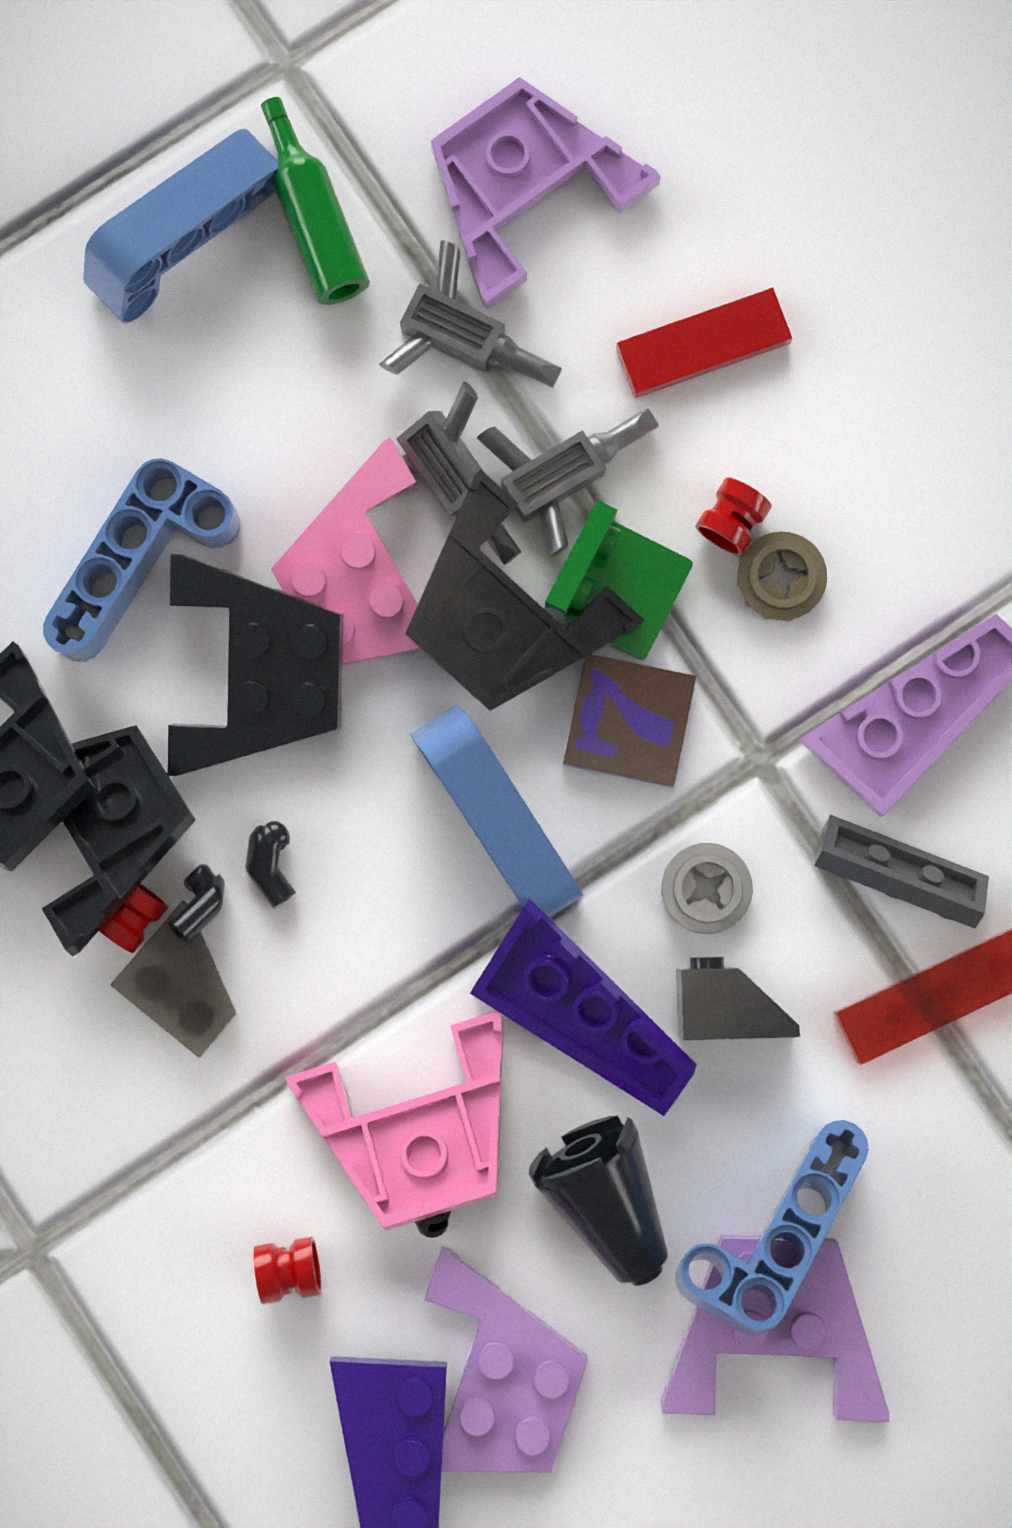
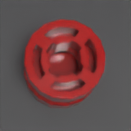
(733, 516)
(132, 917)
(282, 1270)

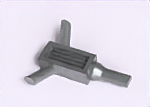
(459, 330)
(447, 465)
(561, 471)

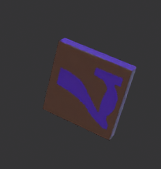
(629, 720)

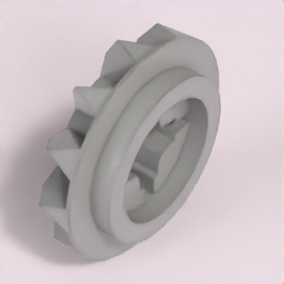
(733, 892)

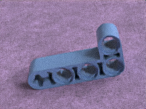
(174, 221)
(133, 565)
(496, 811)
(786, 1223)

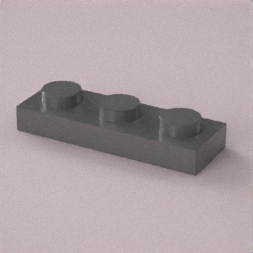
(902, 871)

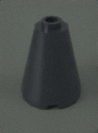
(606, 1197)

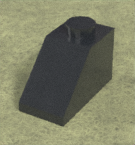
(726, 1005)

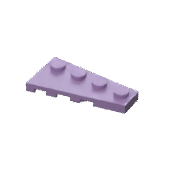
(911, 720)

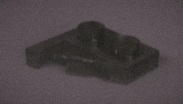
(178, 988)

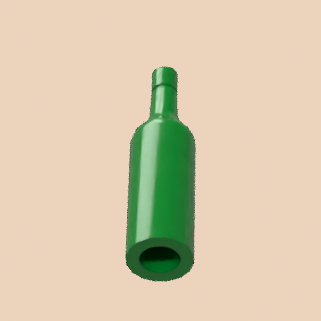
(314, 214)

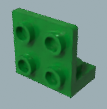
(631, 566)

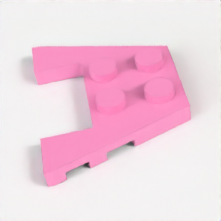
(348, 567)
(423, 1151)

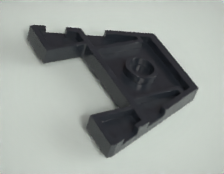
(487, 626)
(279, 667)
(38, 764)
(119, 830)

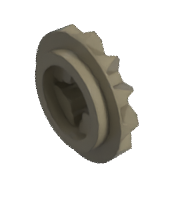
(797, 556)

